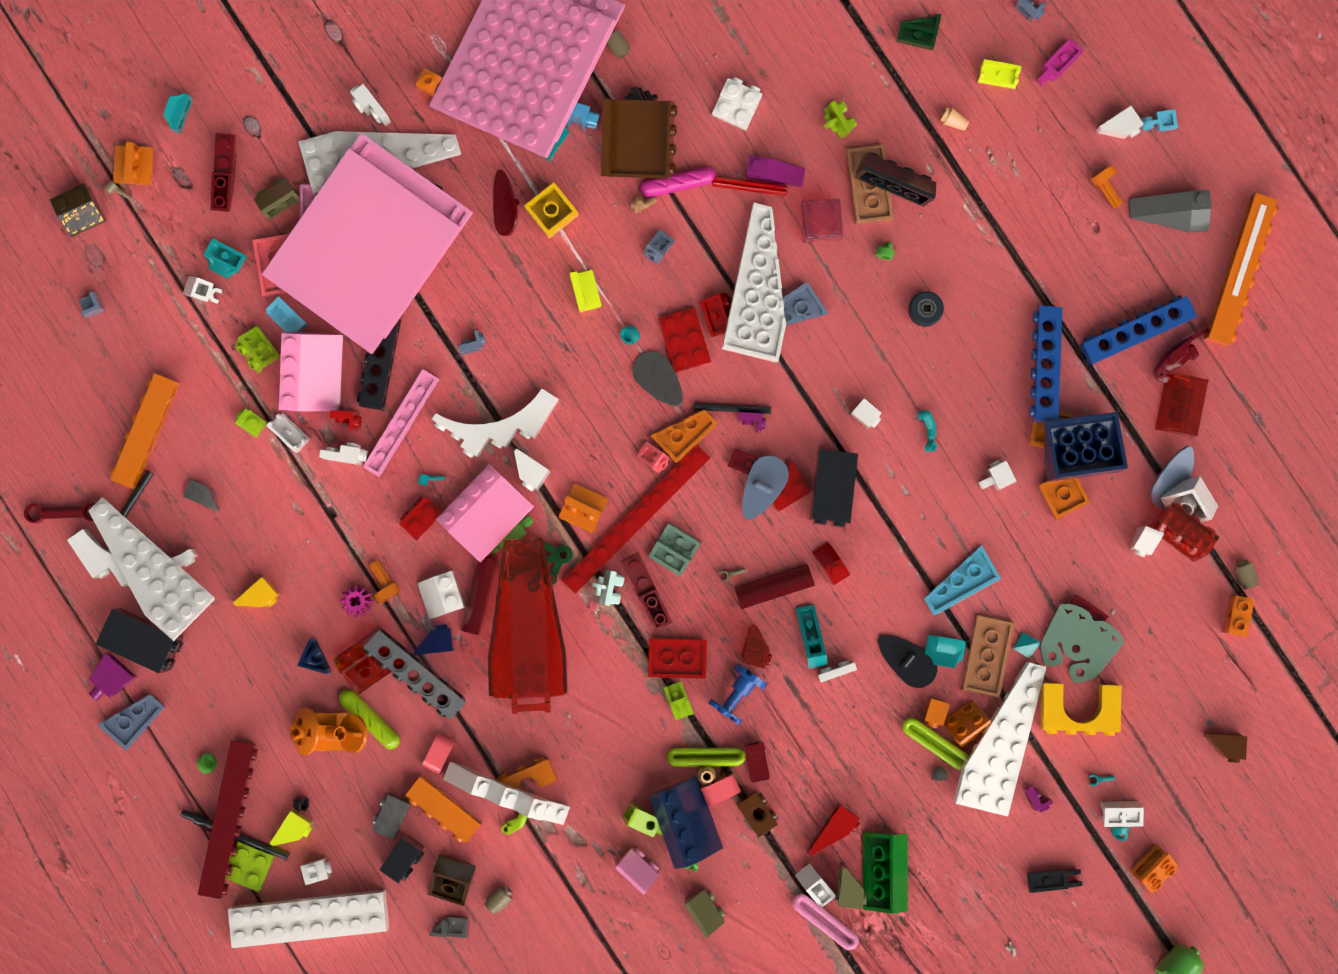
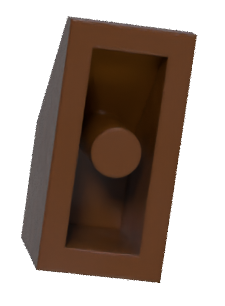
(1228, 745)

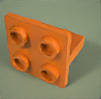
(133, 164)
(583, 508)
(967, 723)
(1154, 869)

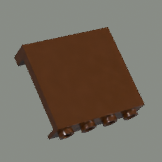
(638, 138)

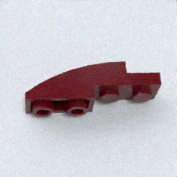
(224, 172)
(646, 591)

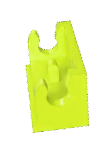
(999, 74)

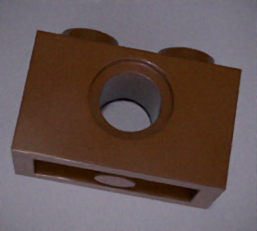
(762, 824)

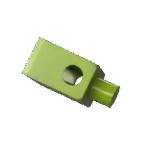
(637, 818)

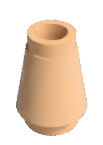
(952, 118)
(706, 769)

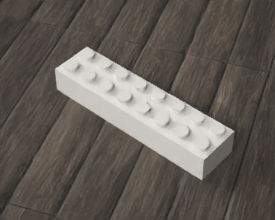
(308, 918)

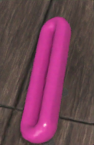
(680, 181)

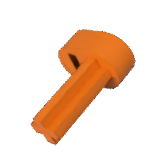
(1101, 180)
(389, 588)

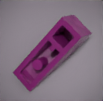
(774, 171)

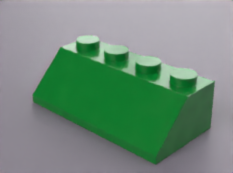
(885, 871)

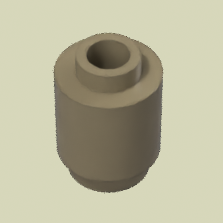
(618, 44)
(1246, 574)
(499, 899)

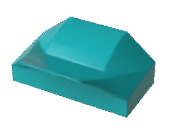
(177, 111)
(224, 259)
(944, 650)

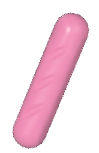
(825, 921)

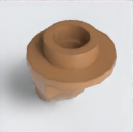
(638, 203)

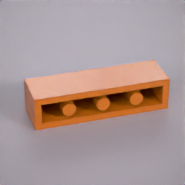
(443, 809)

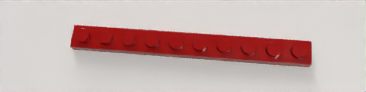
(635, 519)

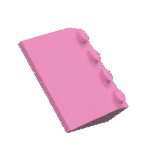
(310, 371)
(484, 513)

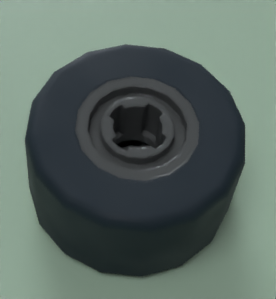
(920, 312)

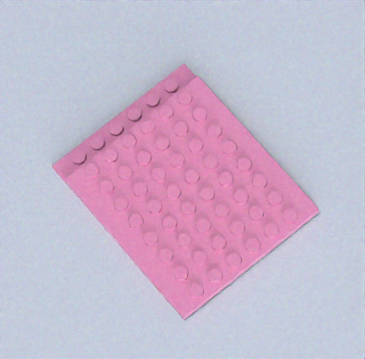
(526, 67)
(367, 243)

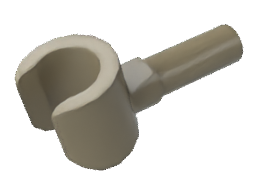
(110, 187)
(732, 573)

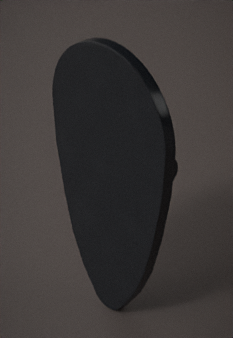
(907, 661)

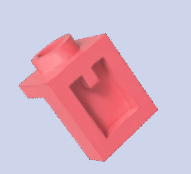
(653, 457)

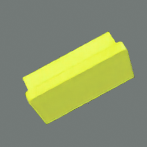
(585, 290)

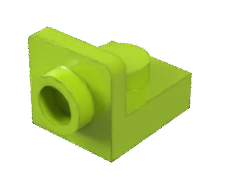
(250, 422)

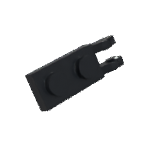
(1052, 880)

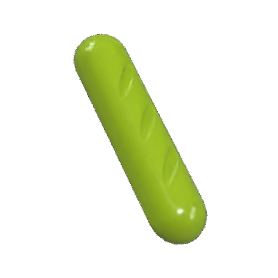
(375, 724)
(934, 742)
(705, 757)

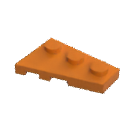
(684, 436)

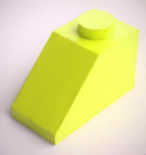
(292, 829)

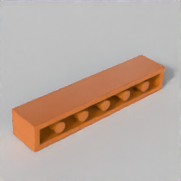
(145, 431)

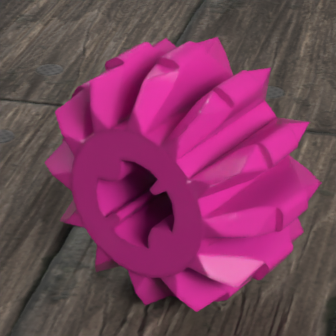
(355, 594)

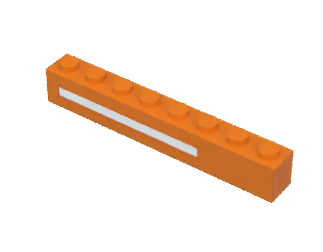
(1241, 269)

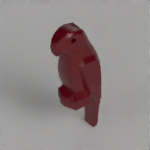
(1177, 357)

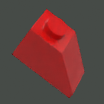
(831, 563)

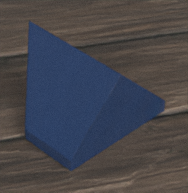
(313, 658)

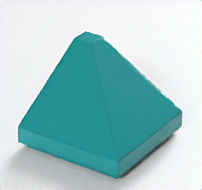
(1026, 645)

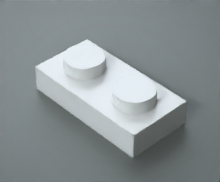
(829, 673)

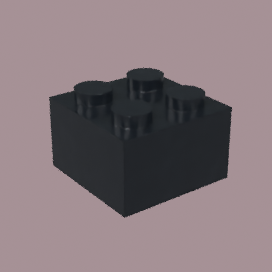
(403, 856)

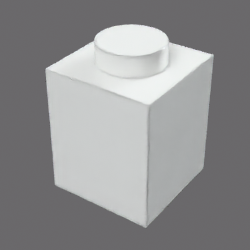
(866, 414)

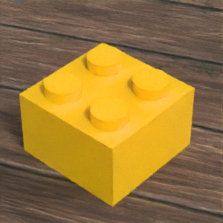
(551, 210)

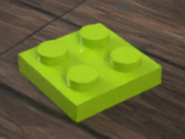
(250, 866)

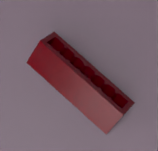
(774, 586)
(479, 596)

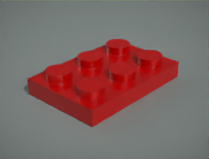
(684, 340)
(677, 658)

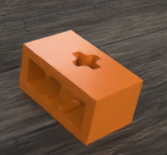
(1238, 615)

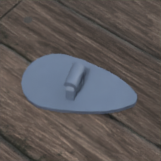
(1175, 471)
(763, 485)

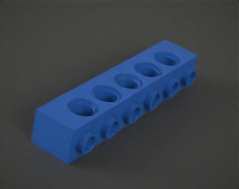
(1184, 313)
(1053, 317)

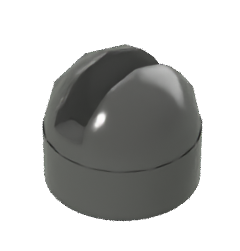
(939, 774)

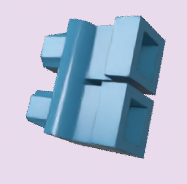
(583, 116)

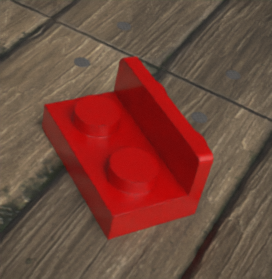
(716, 313)
(350, 417)
(420, 518)

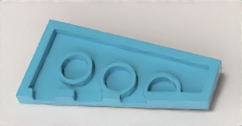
(969, 578)

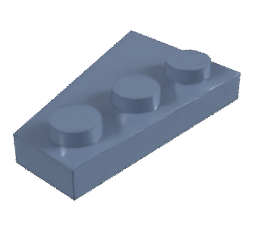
(802, 305)
(133, 721)

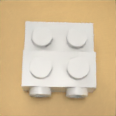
(366, 103)
(737, 103)
(350, 454)

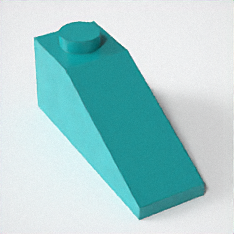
(811, 636)

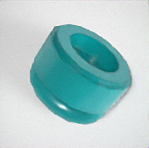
(629, 334)
(1116, 831)

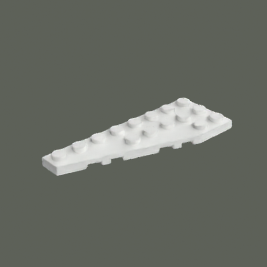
(325, 151)
(757, 309)
(160, 585)
(995, 763)

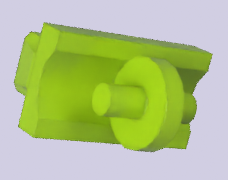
(836, 119)
(678, 700)

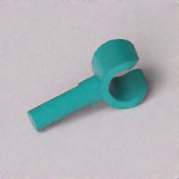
(423, 479)
(1101, 779)

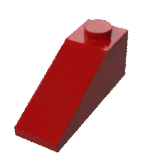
(837, 827)

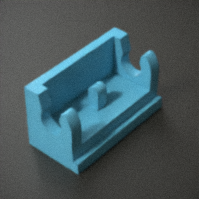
(285, 316)

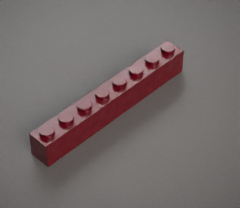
(226, 820)

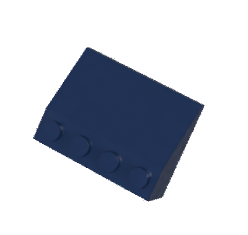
(1083, 447)
(686, 823)

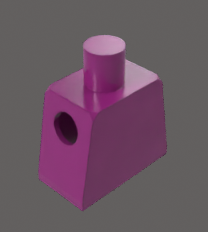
(110, 677)

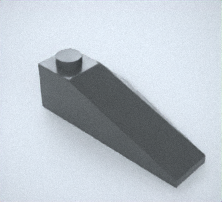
(1181, 211)

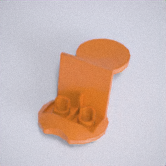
(327, 732)

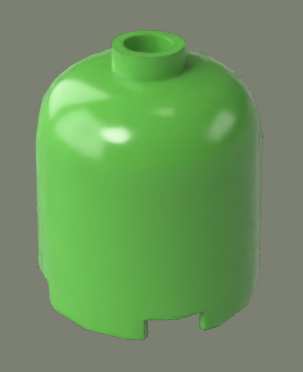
(1181, 961)

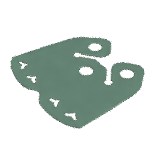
(1086, 633)

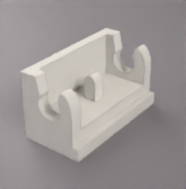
(288, 432)
(1122, 814)

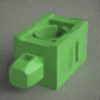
(517, 532)

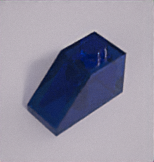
(437, 641)

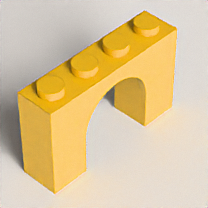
(1105, 720)

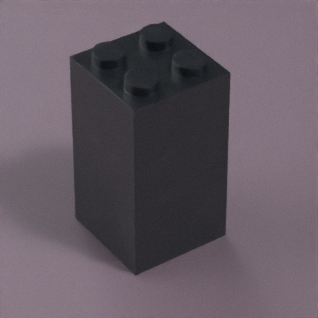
(833, 487)
(139, 641)

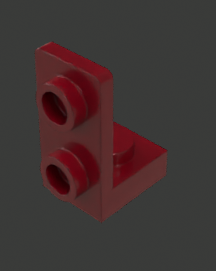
(757, 761)

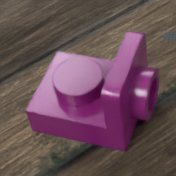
(750, 418)
(1034, 797)

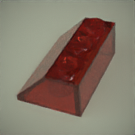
(1182, 405)
(1185, 532)
(755, 649)
(361, 669)

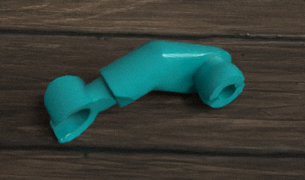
(931, 427)

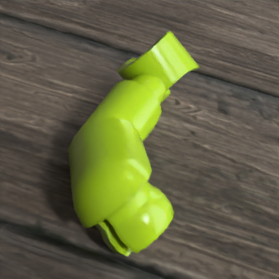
(514, 824)

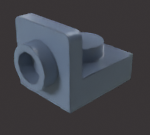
(1028, 9)
(658, 247)
(469, 346)

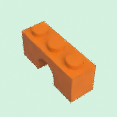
(540, 771)

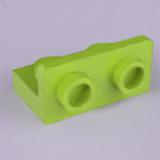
(256, 349)

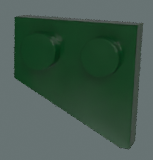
(919, 32)

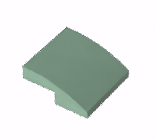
(675, 549)

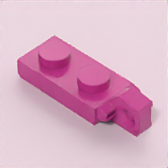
(1060, 61)

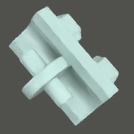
(605, 587)

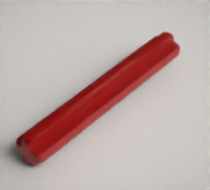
(748, 185)

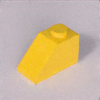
(258, 595)

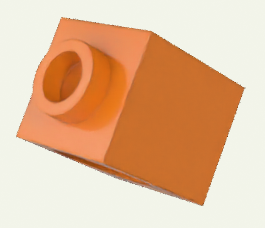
(428, 82)
(935, 712)

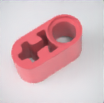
(438, 753)
(720, 790)

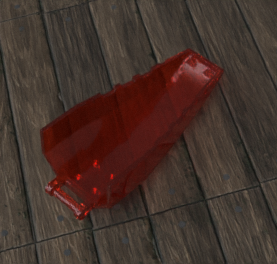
(527, 637)

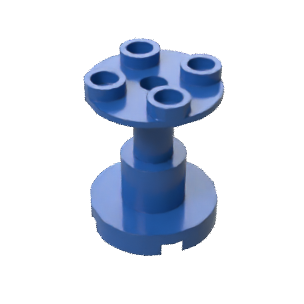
(742, 687)

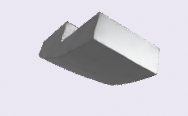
(201, 494)
(452, 927)

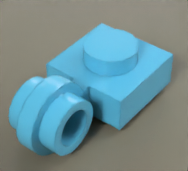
(1164, 120)

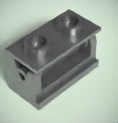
(391, 816)

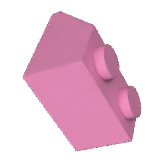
(637, 869)

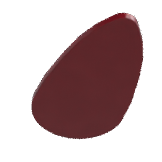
(504, 205)

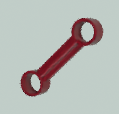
(59, 512)

